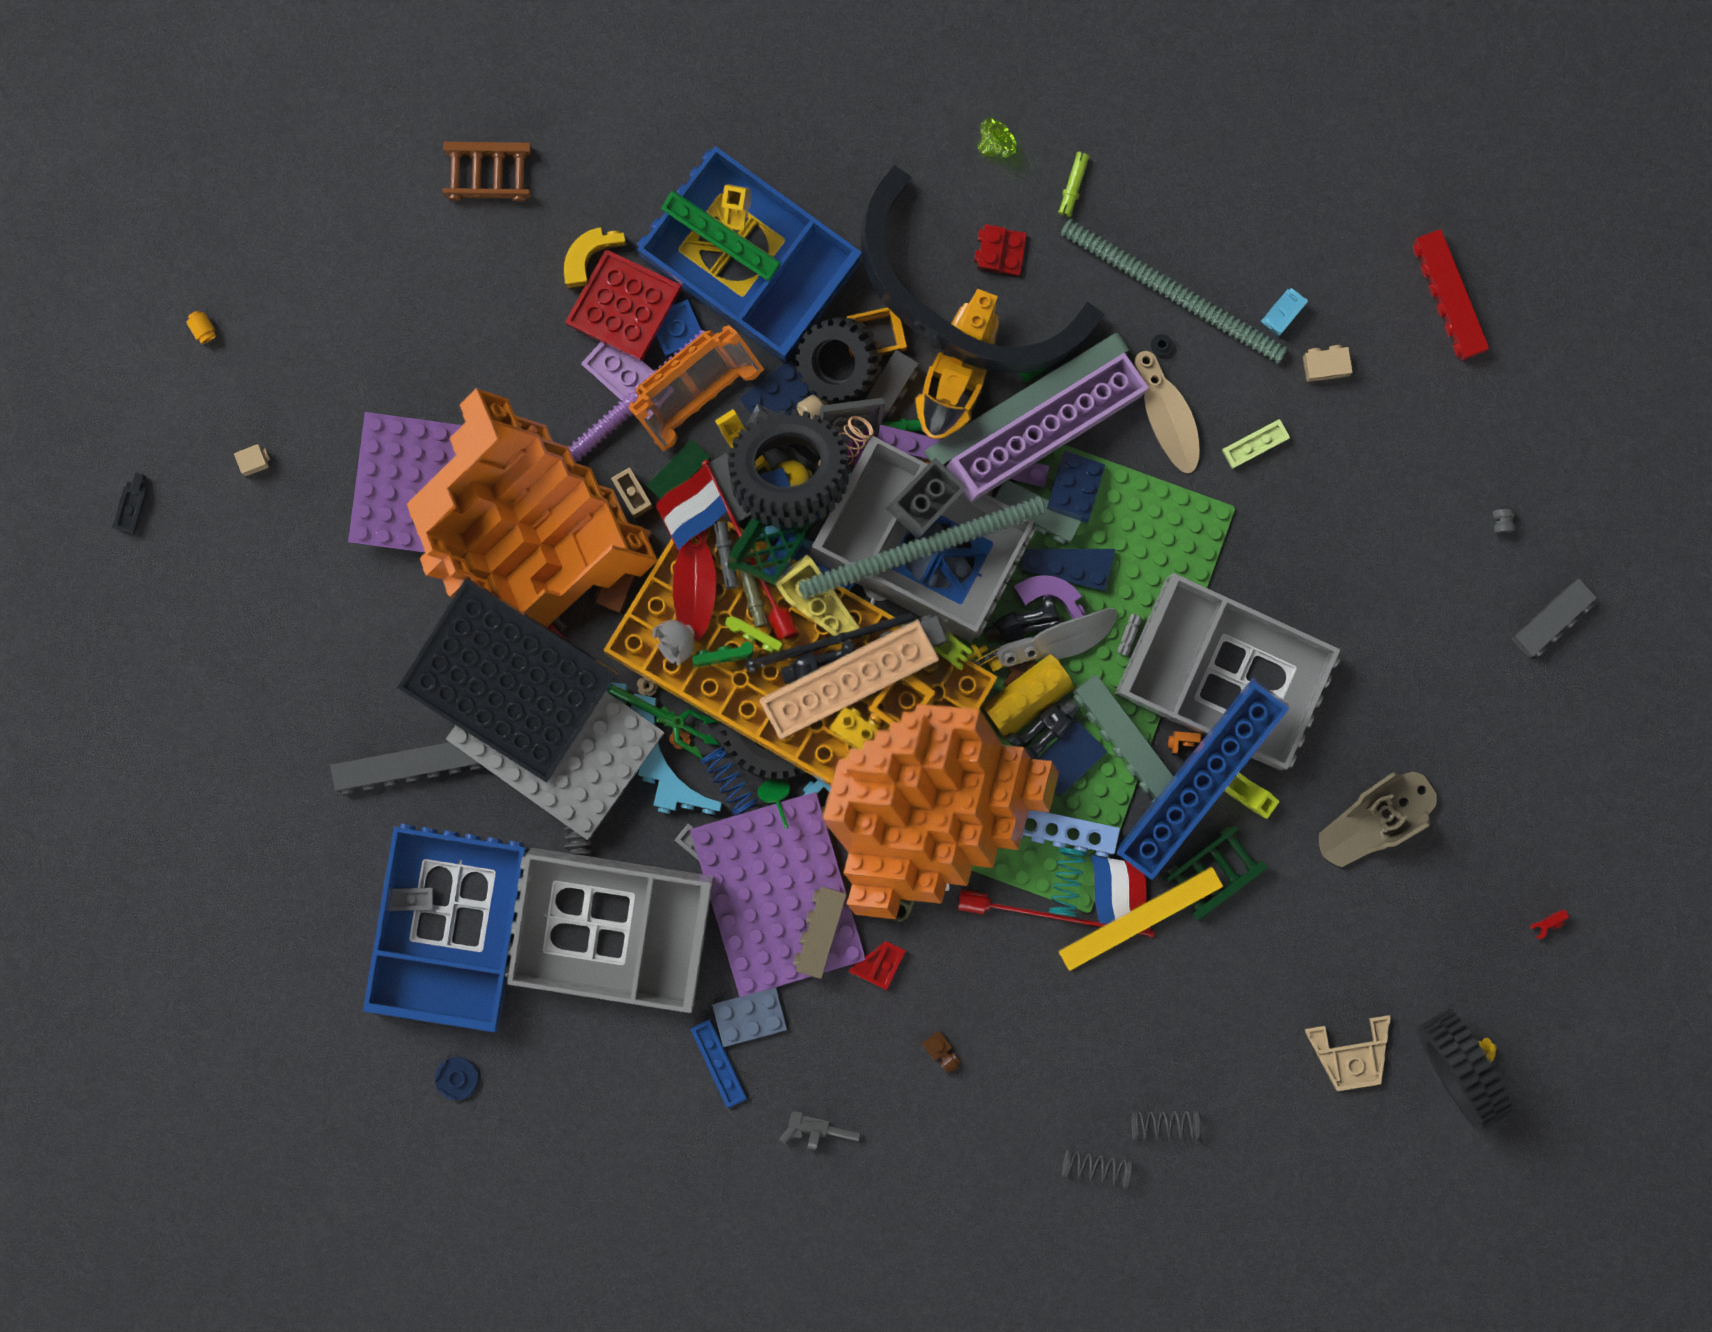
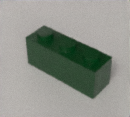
(678, 470)

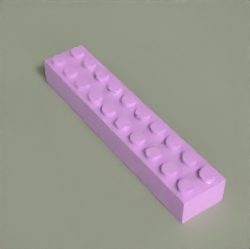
(1047, 427)

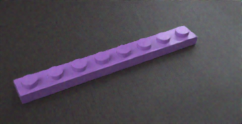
(917, 444)

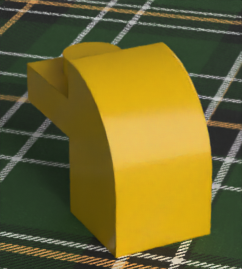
(736, 203)

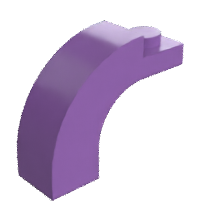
(1040, 586)

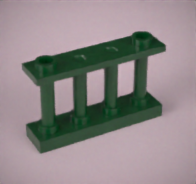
(1236, 881)

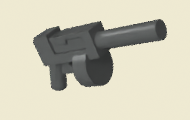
(815, 1128)

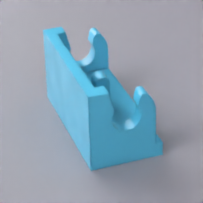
(1284, 312)

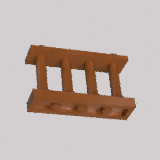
(498, 151)

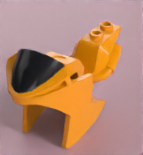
(941, 416)

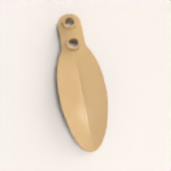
(1169, 415)

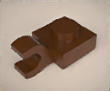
(1018, 670)

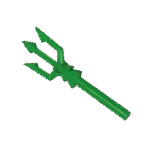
(669, 719)

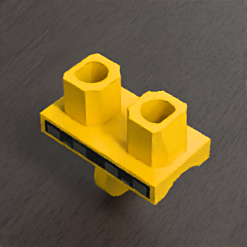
(991, 657)

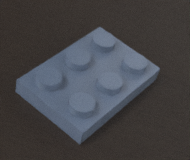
(749, 1017)

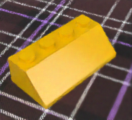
(1028, 696)

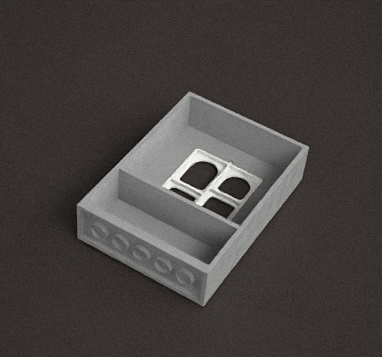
(1180, 653)
(660, 934)

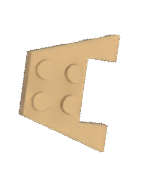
(1353, 1064)

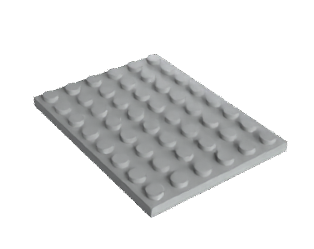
(591, 772)

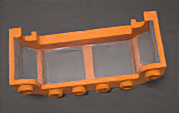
(691, 381)

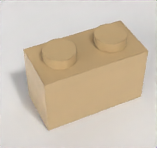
(1327, 363)
(631, 492)

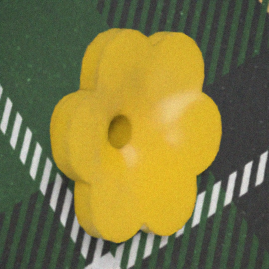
(1489, 1048)

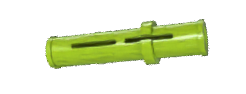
(1071, 192)

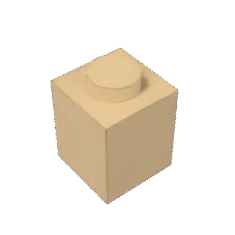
(252, 459)

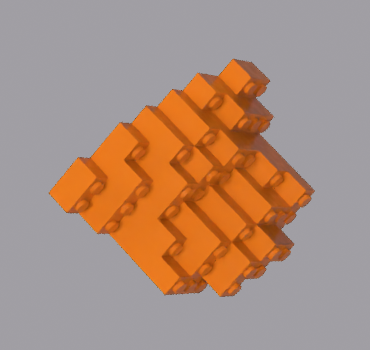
(522, 516)
(930, 806)

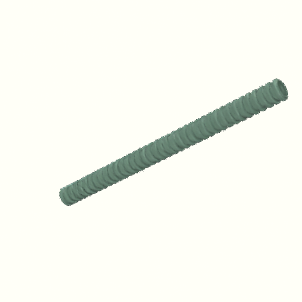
(1174, 291)
(921, 548)

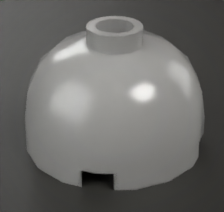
(675, 640)

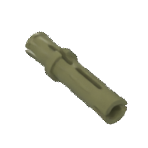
(754, 600)

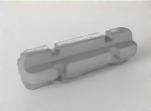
(1129, 634)

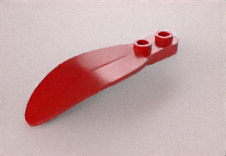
(694, 585)

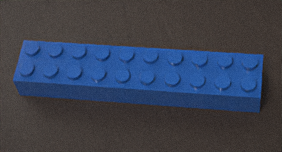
(1202, 778)

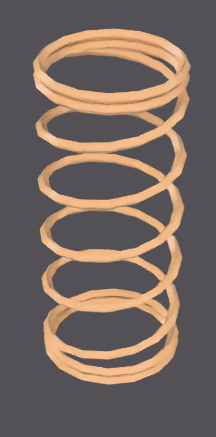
(865, 438)

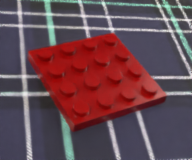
(623, 305)

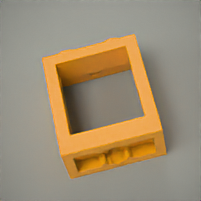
(896, 326)
(911, 682)

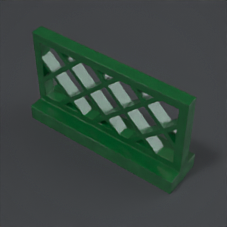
(752, 535)

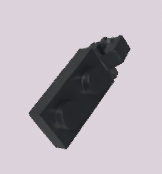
(130, 505)

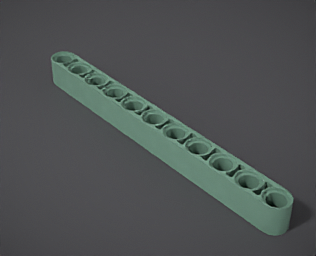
(1027, 399)

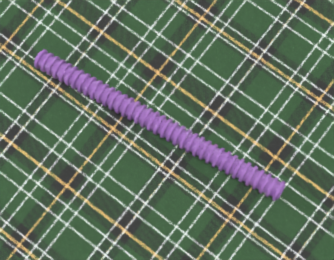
(609, 421)

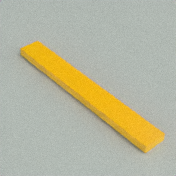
(1140, 918)

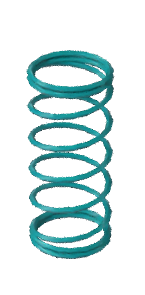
(1057, 910)

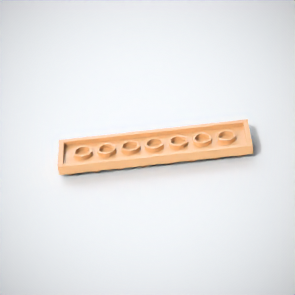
(849, 679)

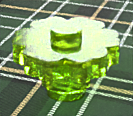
(995, 139)

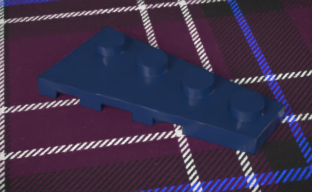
(1076, 566)

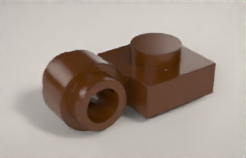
(937, 1047)

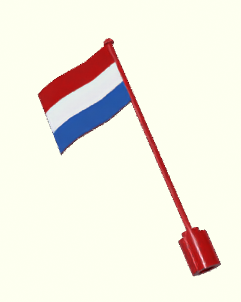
(697, 507)
(1117, 891)

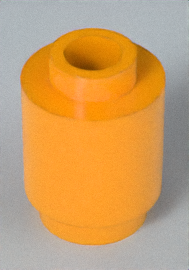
(201, 327)

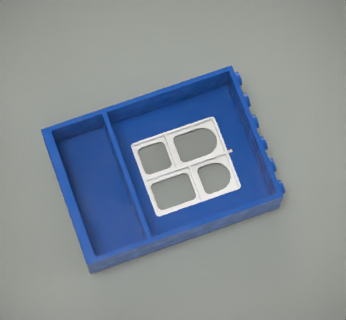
(442, 978)

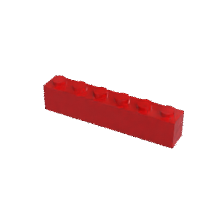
(1450, 295)

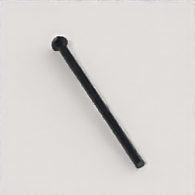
(751, 665)

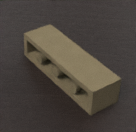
(820, 931)

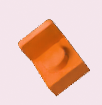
(1186, 738)

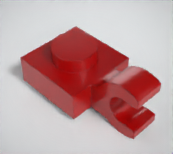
(1555, 920)

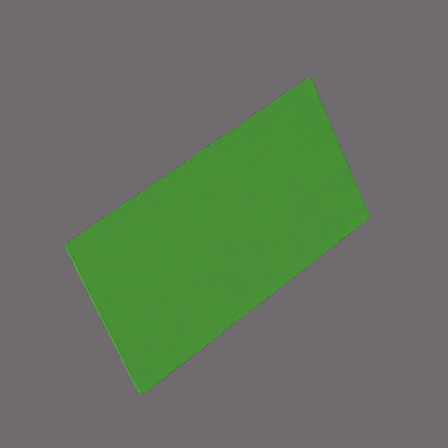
(1154, 534)

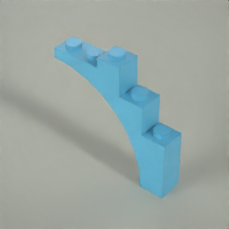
(670, 788)

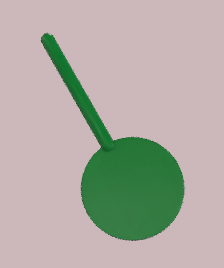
(773, 792)

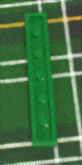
(721, 235)

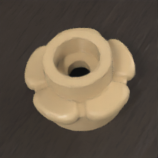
(646, 691)

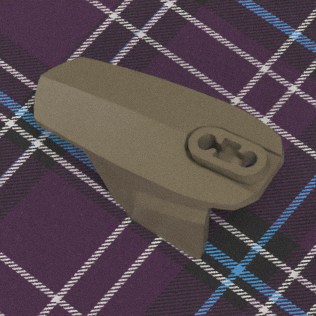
(1378, 818)

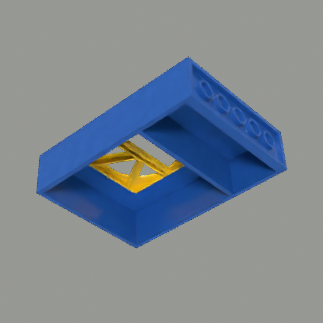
(768, 312)

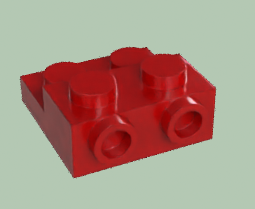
(1000, 250)

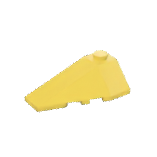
(824, 608)

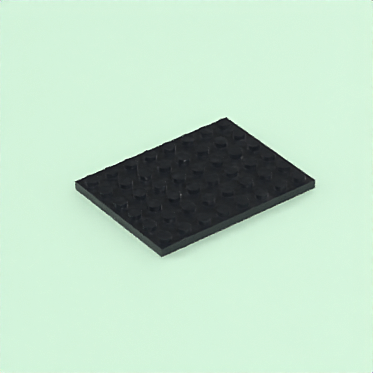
(507, 679)

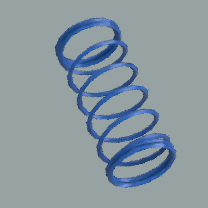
(719, 753)

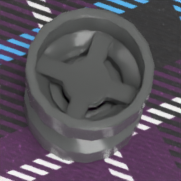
(1504, 521)

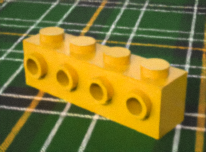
(853, 729)

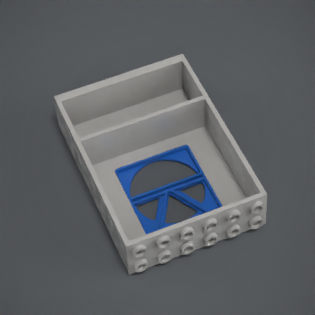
(865, 527)

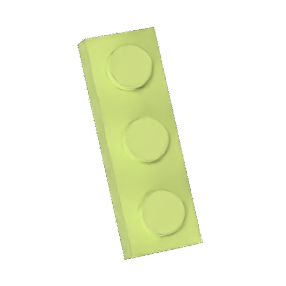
(1255, 444)

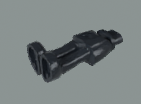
(1014, 626)
(809, 663)
(1055, 719)

